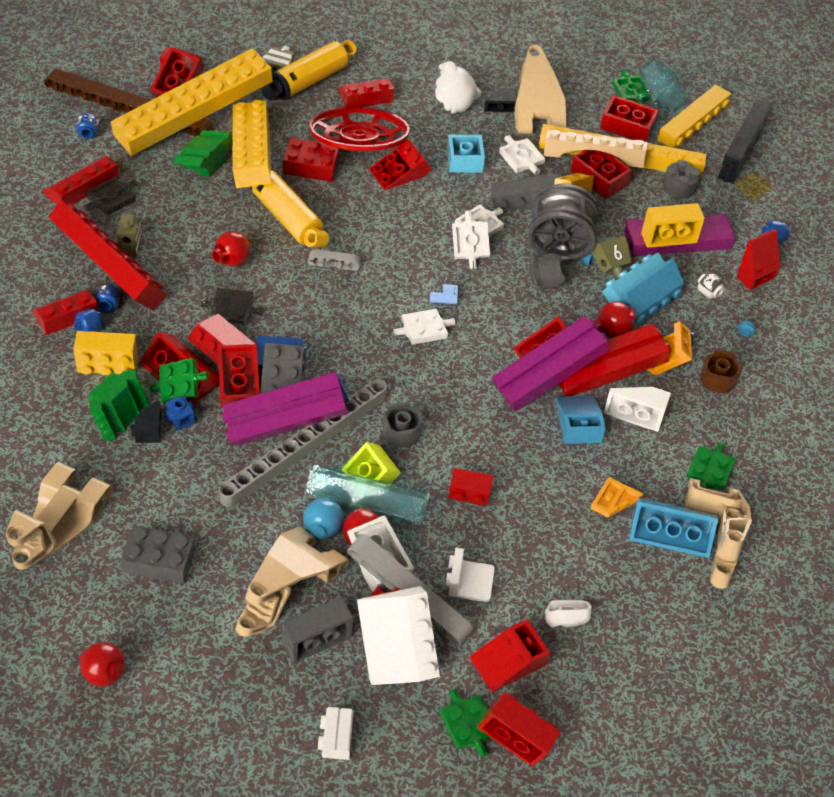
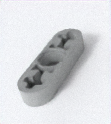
(347, 258)

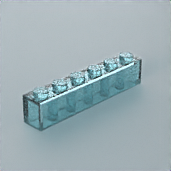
(368, 494)

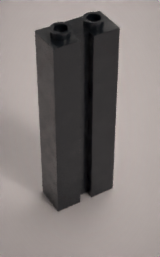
(744, 141)

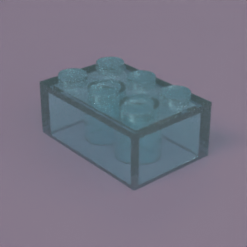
(662, 86)

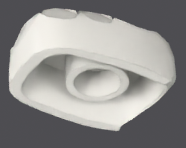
(567, 613)

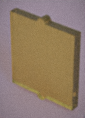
(753, 185)

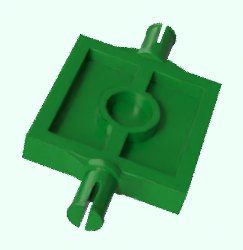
(631, 87)
(178, 380)
(711, 467)
(462, 722)

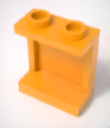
(680, 349)

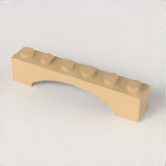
(628, 150)

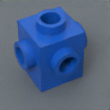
(180, 412)

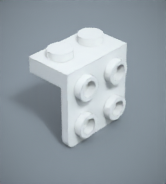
(469, 578)

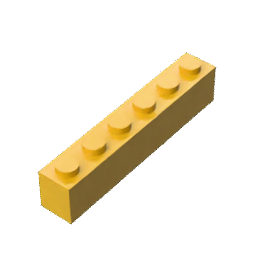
(694, 117)

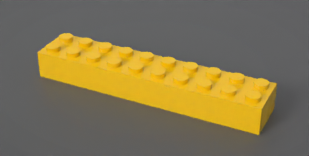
(191, 101)

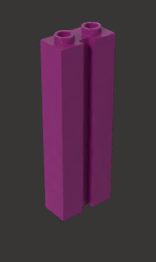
(714, 235)
(551, 363)
(284, 409)

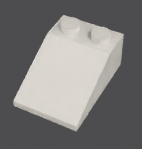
(638, 405)
(383, 534)

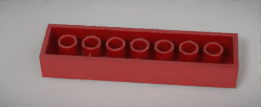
(108, 255)

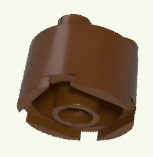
(720, 371)

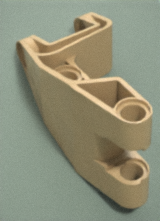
(538, 94)
(59, 515)
(733, 522)
(285, 565)

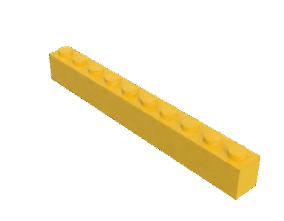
(656, 156)

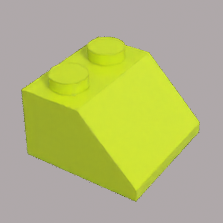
(372, 463)

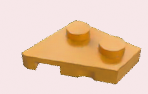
(614, 498)

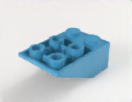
(580, 419)

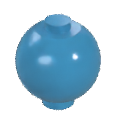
(323, 518)

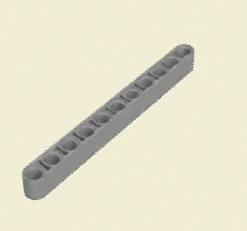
(299, 445)

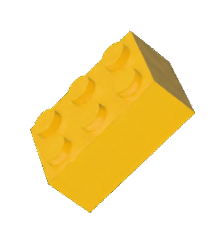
(672, 225)
(105, 352)

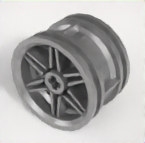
(563, 222)

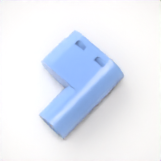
(448, 296)

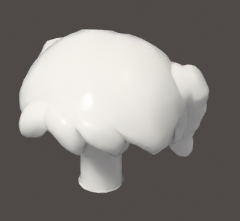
(456, 88)

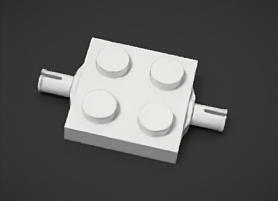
(522, 155)
(481, 214)
(470, 240)
(424, 326)

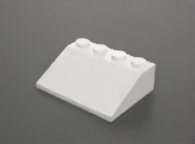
(398, 637)

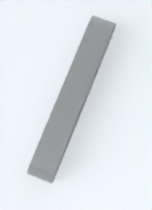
(394, 575)

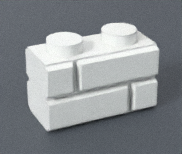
(337, 733)

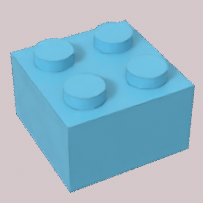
(465, 153)

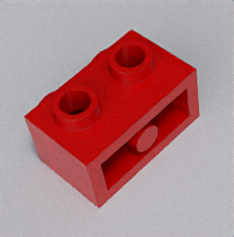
(470, 486)

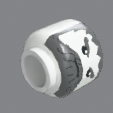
(711, 285)

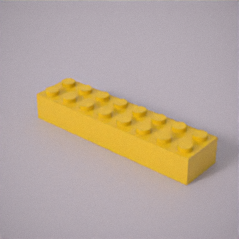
(251, 144)

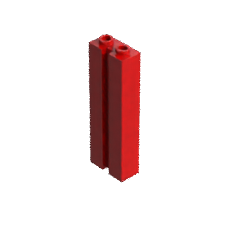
(626, 356)

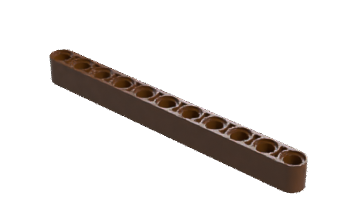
(108, 96)

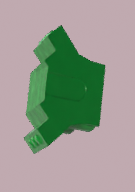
(205, 153)
(117, 402)

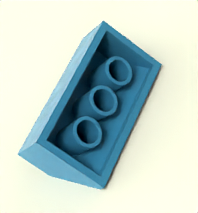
(654, 291)
(673, 527)

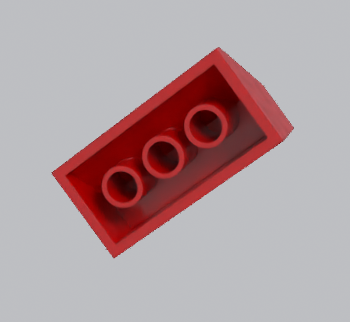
(74, 186)
(168, 349)

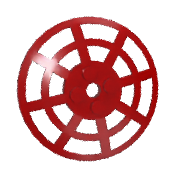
(359, 136)

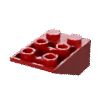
(400, 166)
(760, 260)
(510, 656)

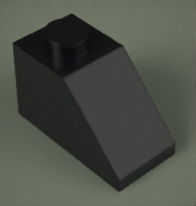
(501, 100)
(148, 424)

